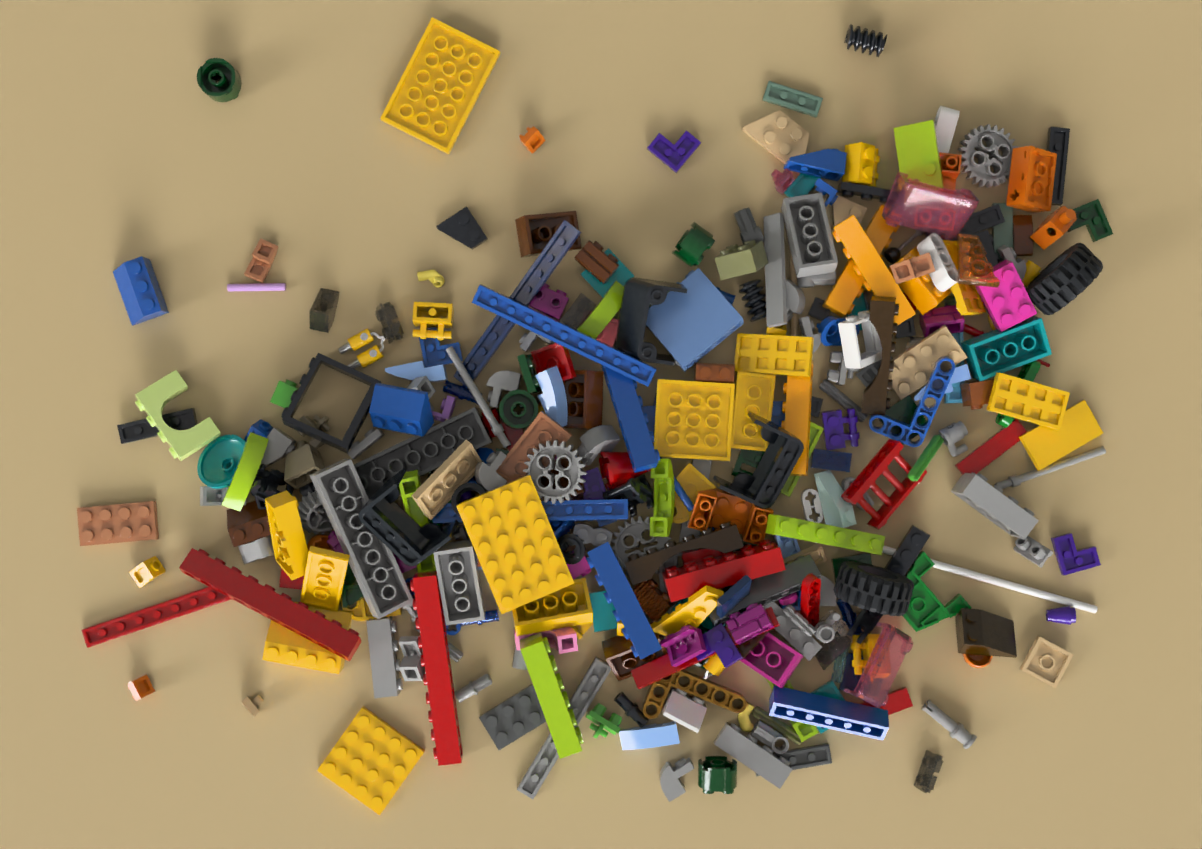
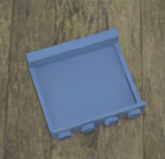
(693, 321)

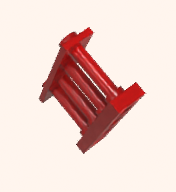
(867, 480)

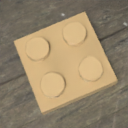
(1046, 661)

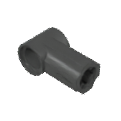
(747, 226)

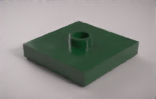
(903, 411)

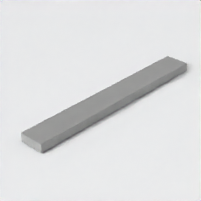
(579, 702)

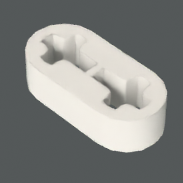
(816, 505)

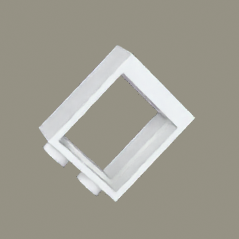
(850, 345)

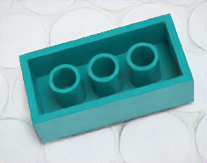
(1007, 349)

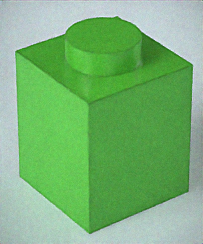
(283, 393)

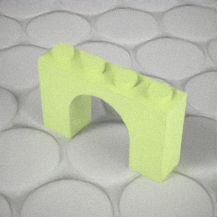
(182, 442)

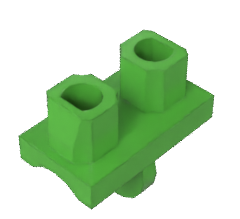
(610, 725)

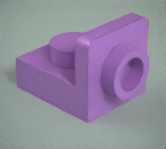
(447, 407)

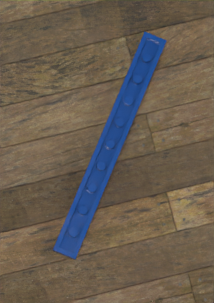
(564, 335)
(567, 511)

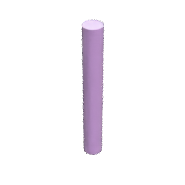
(257, 287)

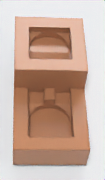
(262, 261)
(912, 268)

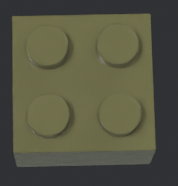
(741, 259)

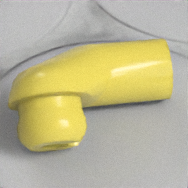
(433, 276)
(744, 720)

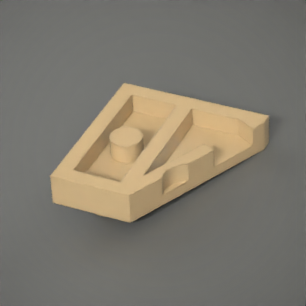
(844, 208)

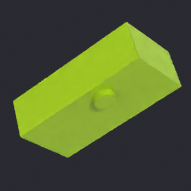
(919, 152)

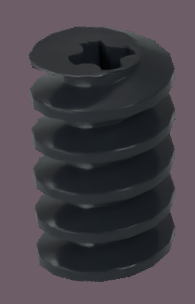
(865, 41)
(755, 299)

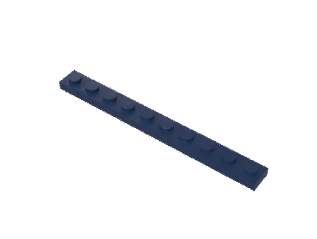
(524, 294)

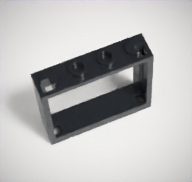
(345, 444)

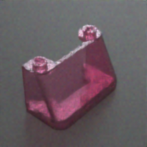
(928, 207)

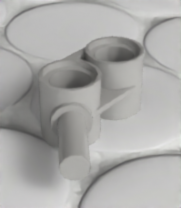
(256, 550)

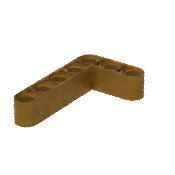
(690, 687)

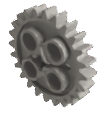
(994, 141)
(572, 472)
(636, 530)

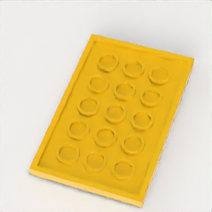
(440, 85)
(515, 544)

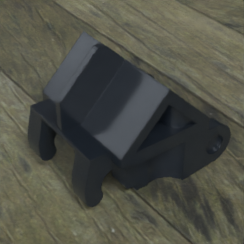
(266, 485)
(636, 491)

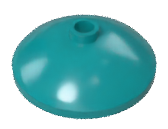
(220, 460)

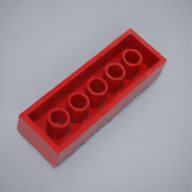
(723, 570)

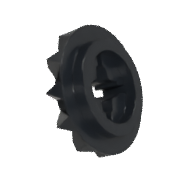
(570, 557)

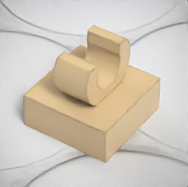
(251, 706)

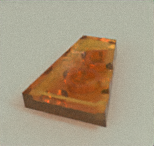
(973, 264)

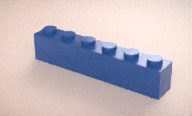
(632, 420)
(624, 600)
(828, 713)

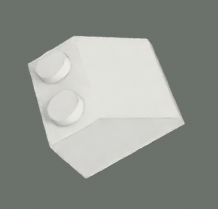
(684, 709)

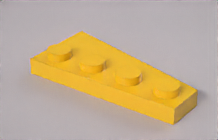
(689, 613)

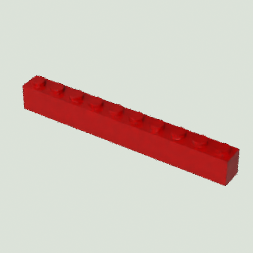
(271, 604)
(437, 668)

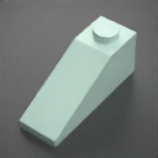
(834, 508)

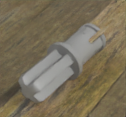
(473, 688)

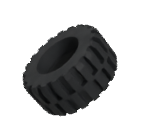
(1064, 279)
(873, 588)

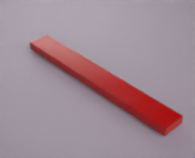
(152, 616)
(662, 668)

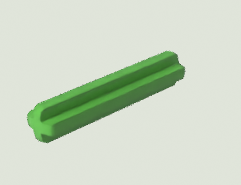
(925, 458)

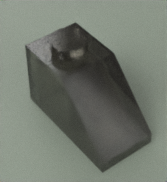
(323, 310)

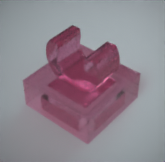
(782, 180)

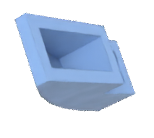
(417, 369)
(960, 374)
(553, 396)
(649, 736)

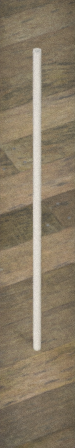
(1006, 584)

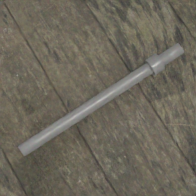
(497, 428)
(1016, 480)

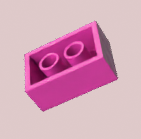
(1009, 301)
(773, 660)

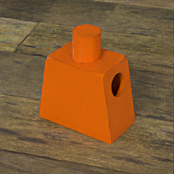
(1059, 220)

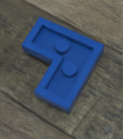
(435, 354)

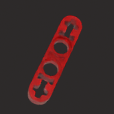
(810, 598)

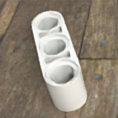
(945, 126)
(946, 272)

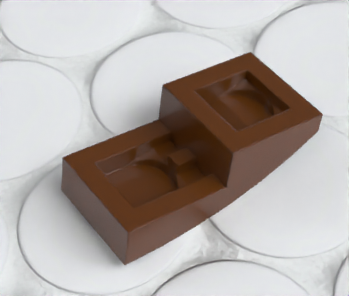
(1022, 231)

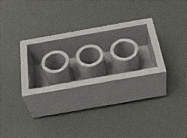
(809, 235)
(994, 505)
(459, 582)

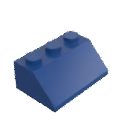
(140, 290)
(401, 410)

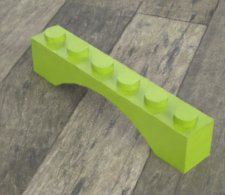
(408, 485)
(825, 534)

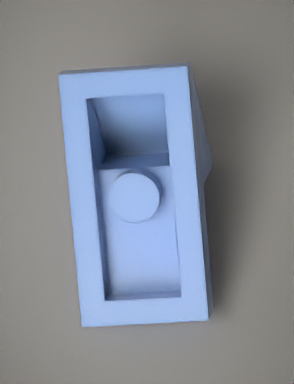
(787, 545)

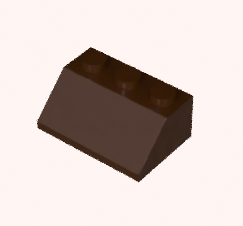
(584, 399)
(247, 524)
(621, 658)

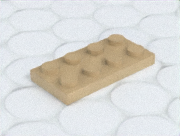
(916, 364)
(446, 479)

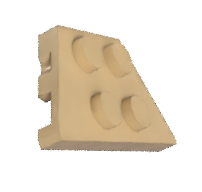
(779, 136)

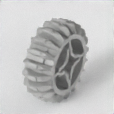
(313, 514)

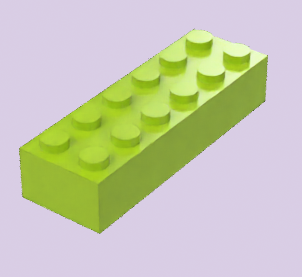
(549, 691)

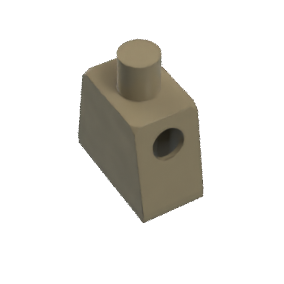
(301, 464)

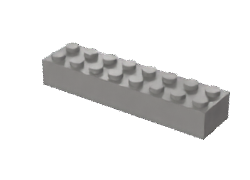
(369, 557)

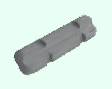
(799, 620)

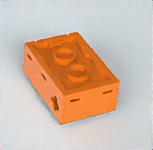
(1031, 179)

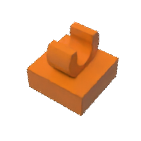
(532, 139)
(141, 687)

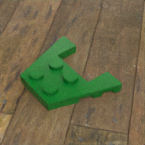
(924, 606)

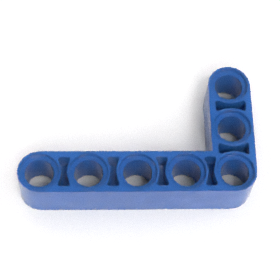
(922, 409)

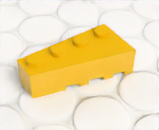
(287, 534)

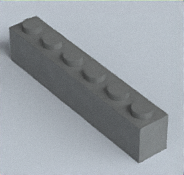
(772, 587)

